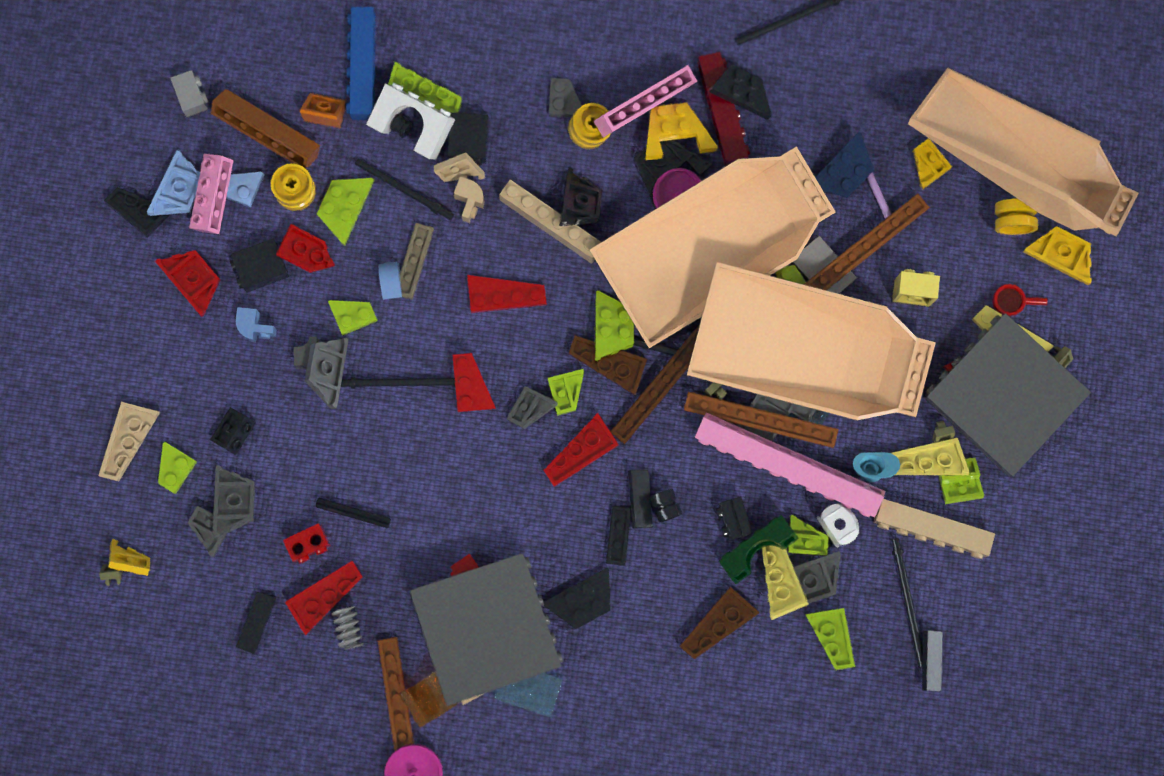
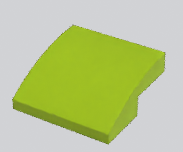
(962, 487)

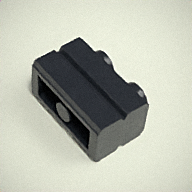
(734, 519)

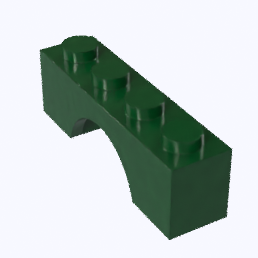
(738, 562)

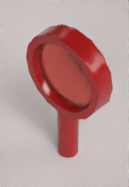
(1012, 300)

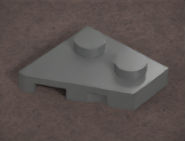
(563, 98)
(530, 407)
(202, 524)

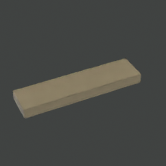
(415, 259)

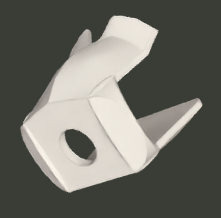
(843, 536)

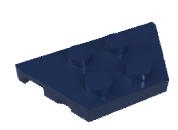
(846, 169)

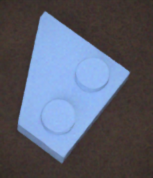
(244, 187)

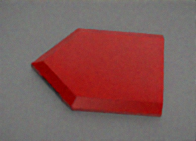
(304, 250)

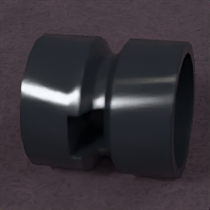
(665, 504)

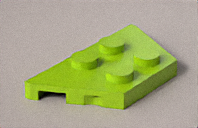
(343, 205)
(612, 326)

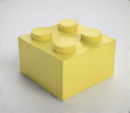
(916, 288)

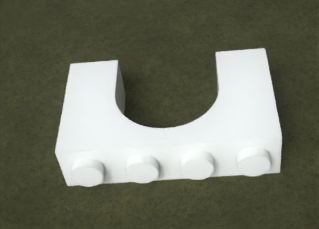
(436, 122)

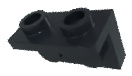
(232, 431)

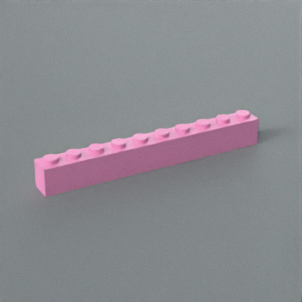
(790, 465)

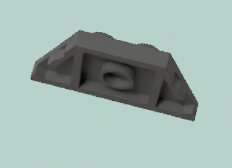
(326, 369)
(232, 501)
(819, 577)

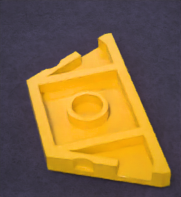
(1063, 253)

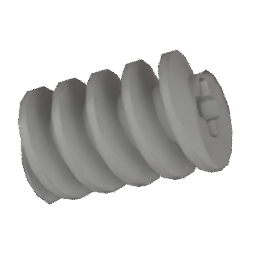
(347, 628)

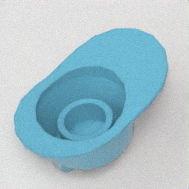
(876, 465)

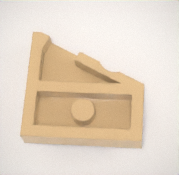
(458, 167)

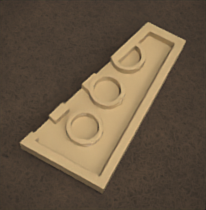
(126, 438)

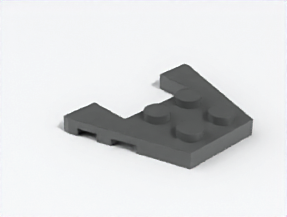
(779, 407)

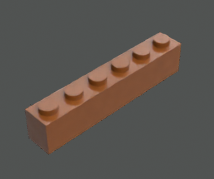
(265, 129)

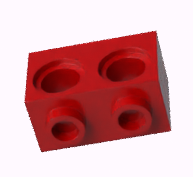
(305, 538)

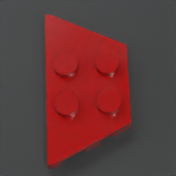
(192, 278)

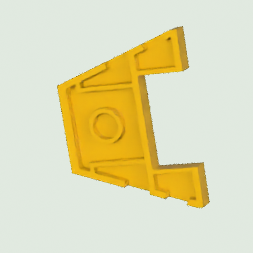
(673, 123)

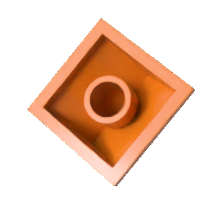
(323, 110)

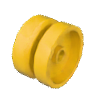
(582, 126)
(293, 176)
(1015, 217)

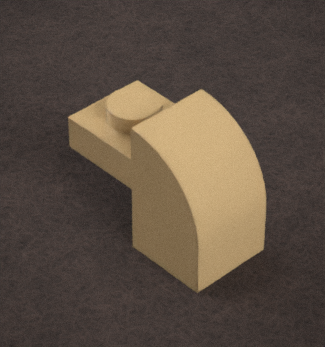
(472, 194)

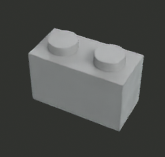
(189, 93)

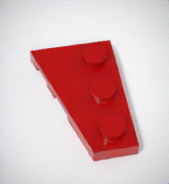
(469, 384)

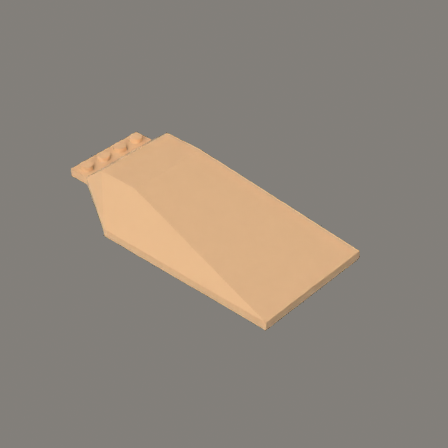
(1025, 153)
(743, 216)
(808, 347)

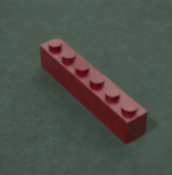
(723, 112)

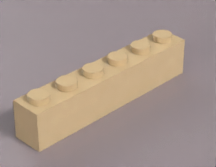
(548, 220)
(934, 528)

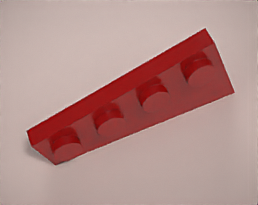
(499, 294)
(583, 450)
(318, 599)

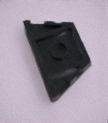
(742, 90)
(580, 201)
(583, 601)

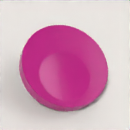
(673, 184)
(413, 761)

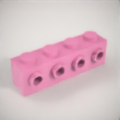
(211, 193)

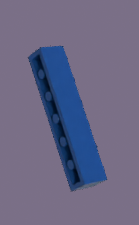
(361, 63)

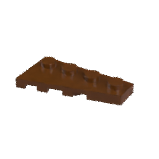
(621, 368)
(723, 619)

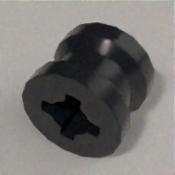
(401, 126)

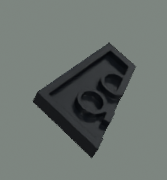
(134, 210)

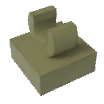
(1063, 356)
(716, 389)
(942, 432)
(109, 573)

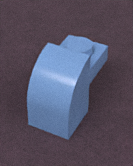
(390, 280)
(248, 326)

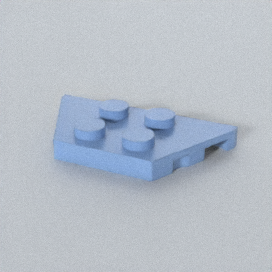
(177, 188)

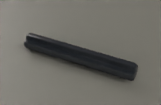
(352, 512)

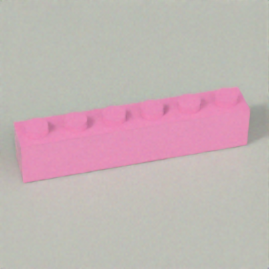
(645, 101)

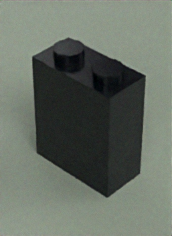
(469, 136)
(258, 265)

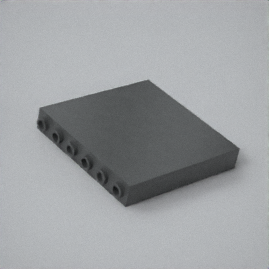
(1006, 394)
(485, 629)

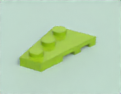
(834, 636)

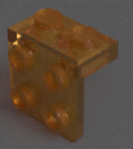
(425, 700)

